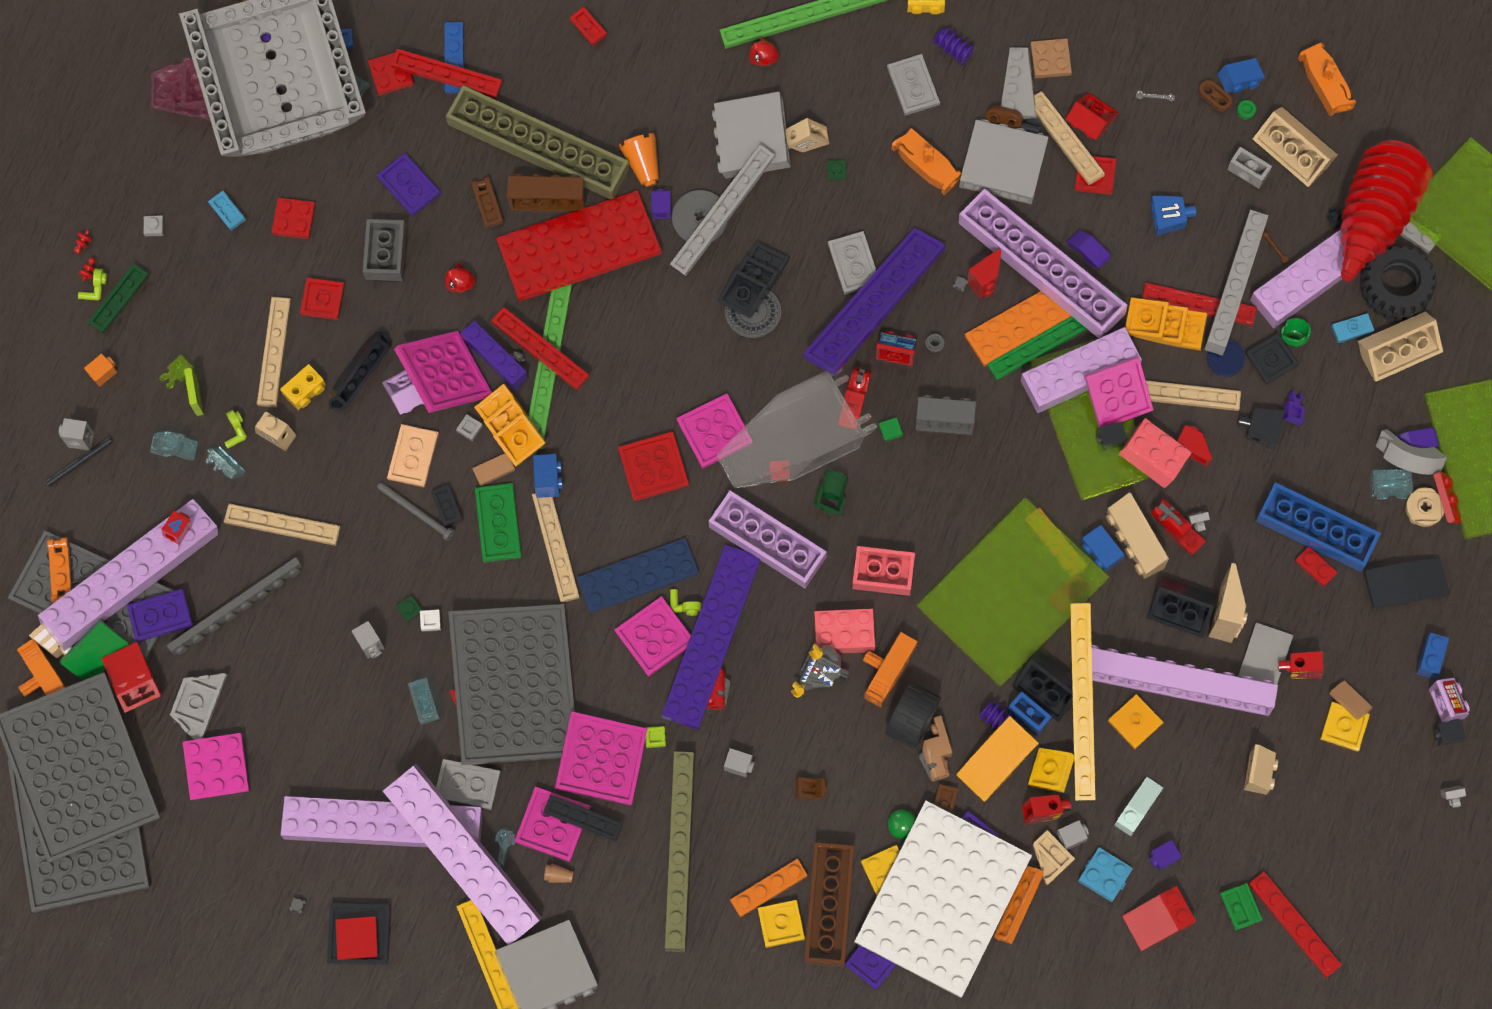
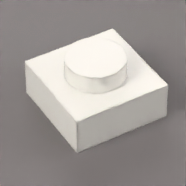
(430, 620)

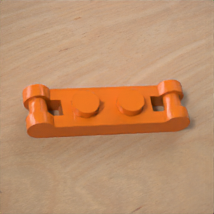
(59, 567)

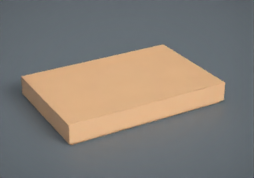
(413, 455)

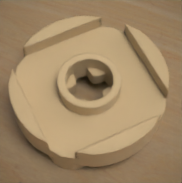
(1418, 515)

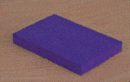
(408, 184)
(159, 615)

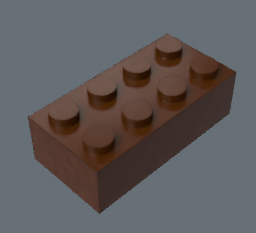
(545, 193)

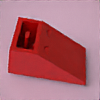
(131, 677)

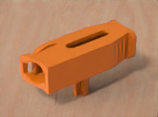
(1326, 79)
(926, 161)
(41, 668)
(888, 669)

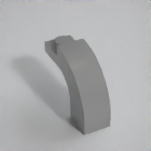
(1410, 458)

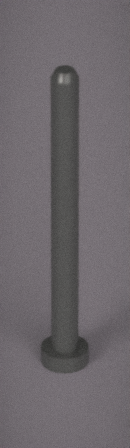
(447, 533)

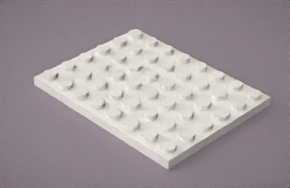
(943, 899)

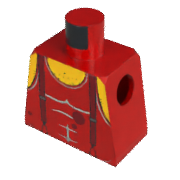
(1311, 665)
(1044, 808)

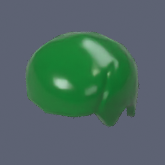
(1296, 332)
(900, 823)

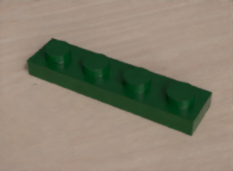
(118, 299)

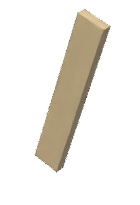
(1067, 139)
(274, 352)
(1194, 395)
(282, 524)
(556, 548)

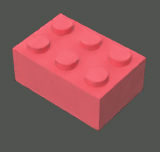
(1155, 453)
(883, 570)
(846, 630)

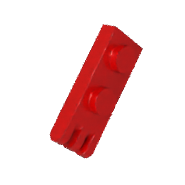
(1448, 498)

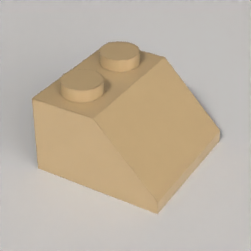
(1260, 770)

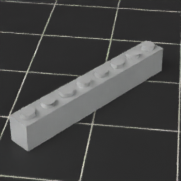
(1236, 282)

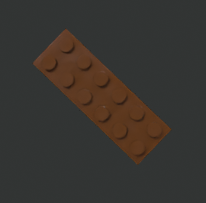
(829, 905)

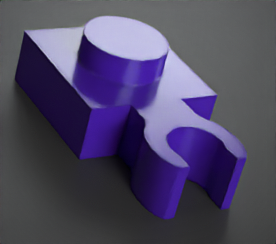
(1293, 410)

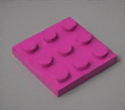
(1118, 392)
(710, 428)
(654, 636)
(216, 766)
(545, 832)

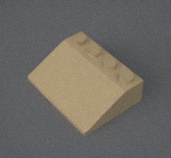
(1230, 608)

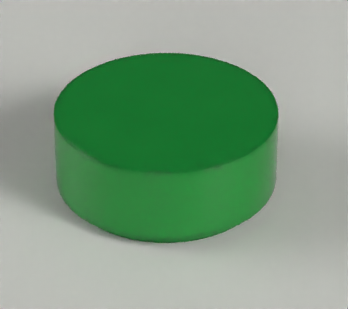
(1246, 109)

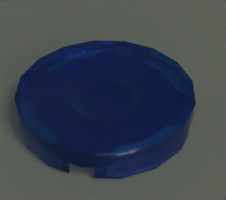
(1228, 363)

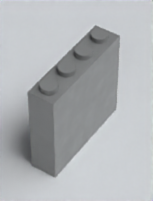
(747, 124)
(1003, 161)
(546, 969)

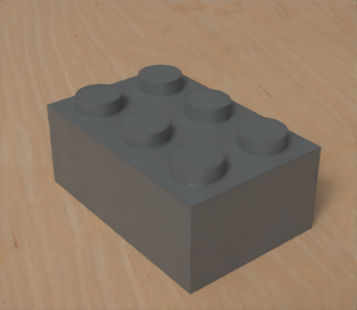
(384, 250)
(945, 415)

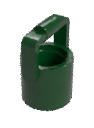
(831, 488)

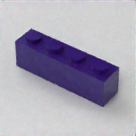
(494, 355)

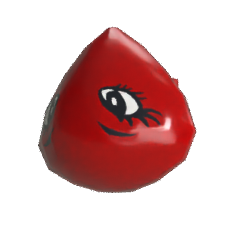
(763, 53)
(459, 279)

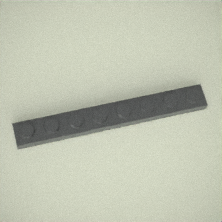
(240, 603)

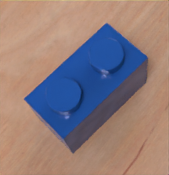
(1241, 75)
(546, 475)
(1102, 549)
(1432, 656)
(1029, 713)

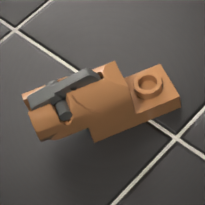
(935, 752)

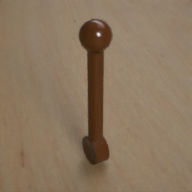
(1284, 259)

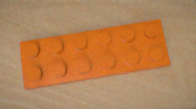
(1015, 327)

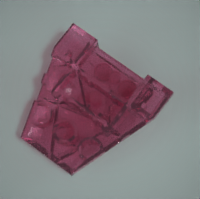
(178, 90)

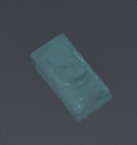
(224, 462)

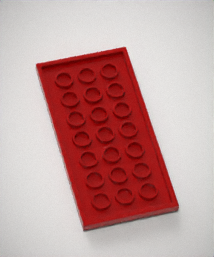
(578, 245)

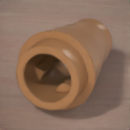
(557, 874)

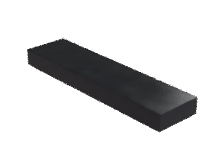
(583, 818)

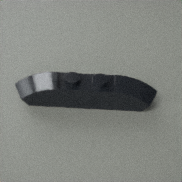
(358, 371)

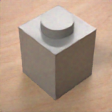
(739, 763)
(1073, 835)

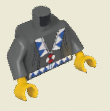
(819, 669)

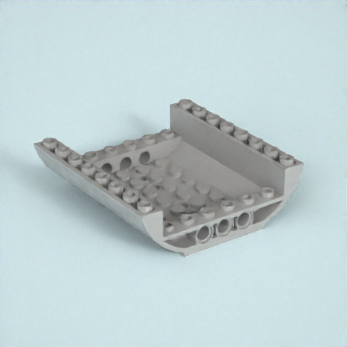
(243, 83)

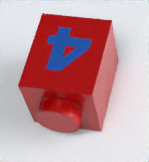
(176, 527)

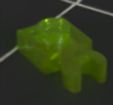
(176, 371)

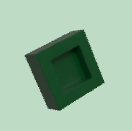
(836, 170)
(409, 609)

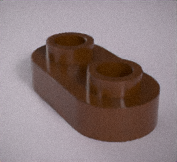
(1217, 94)
(1003, 116)

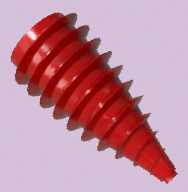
(1381, 202)

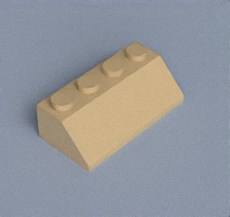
(1294, 146)
(1401, 346)
(1137, 536)

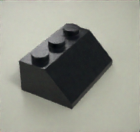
(1182, 607)
(1046, 685)

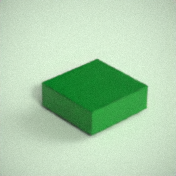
(890, 429)

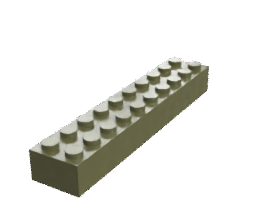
(537, 142)

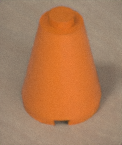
(642, 158)

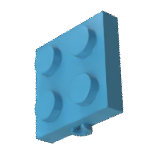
(1105, 874)

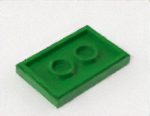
(86, 655)

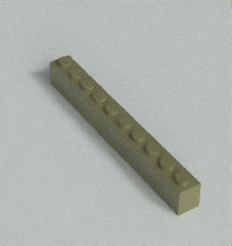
(679, 852)

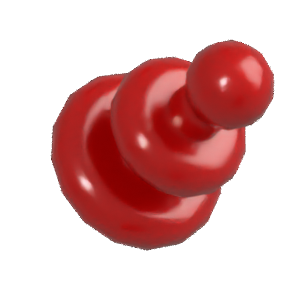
(81, 242)
(88, 268)

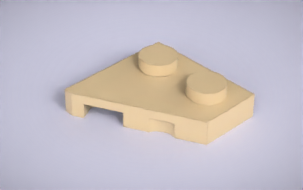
(1051, 856)

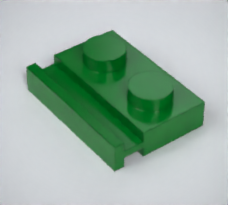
(1241, 907)

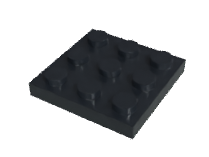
(347, 911)

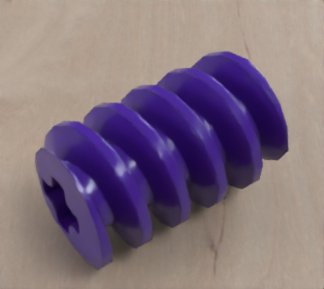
(953, 45)
(995, 715)

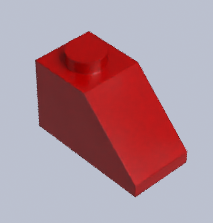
(1195, 442)

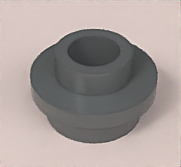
(934, 337)

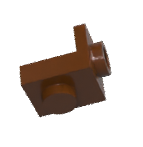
(810, 788)

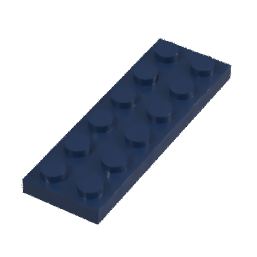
(637, 576)

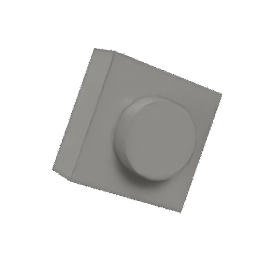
(153, 226)
(469, 427)

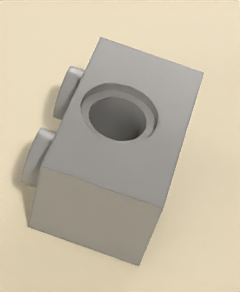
(1249, 167)
(76, 434)
(368, 640)

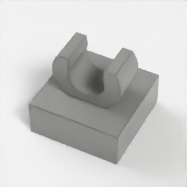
(1198, 520)
(1453, 794)

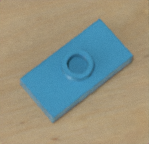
(226, 210)
(1352, 328)

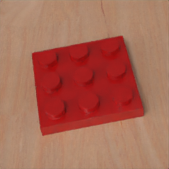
(653, 466)

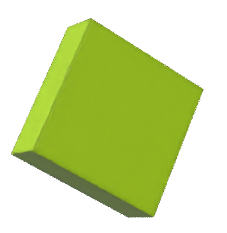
(655, 737)

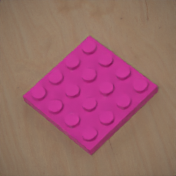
(443, 371)
(601, 758)

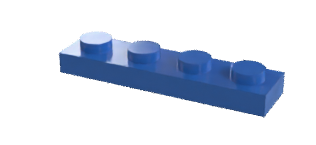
(454, 49)

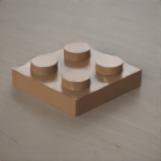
(1050, 58)

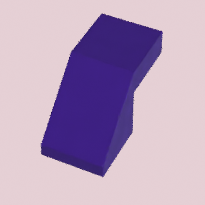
(1089, 248)
(1420, 438)

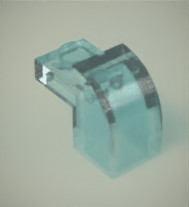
(172, 444)

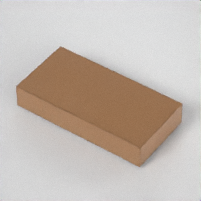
(493, 469)
(1350, 700)

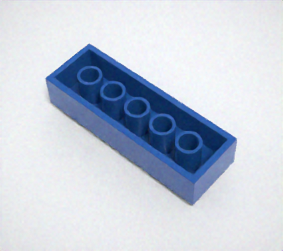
(1318, 527)

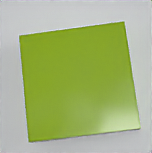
(193, 391)

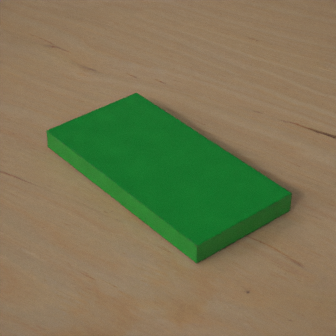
(498, 522)

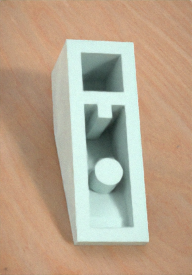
(1138, 806)

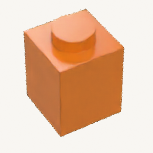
(101, 369)

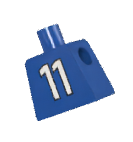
(1170, 213)

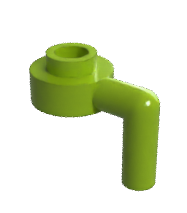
(99, 279)
(235, 420)
(690, 608)

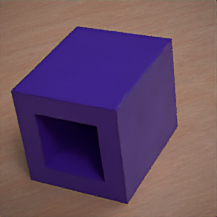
(661, 204)
(1164, 856)

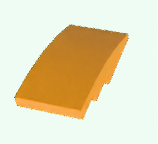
(1166, 323)
(510, 425)
(997, 759)

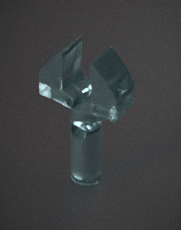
(505, 839)

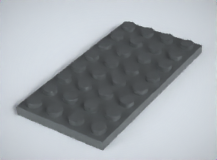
(35, 592)

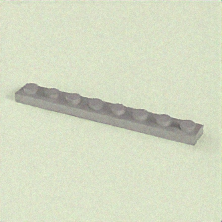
(723, 210)

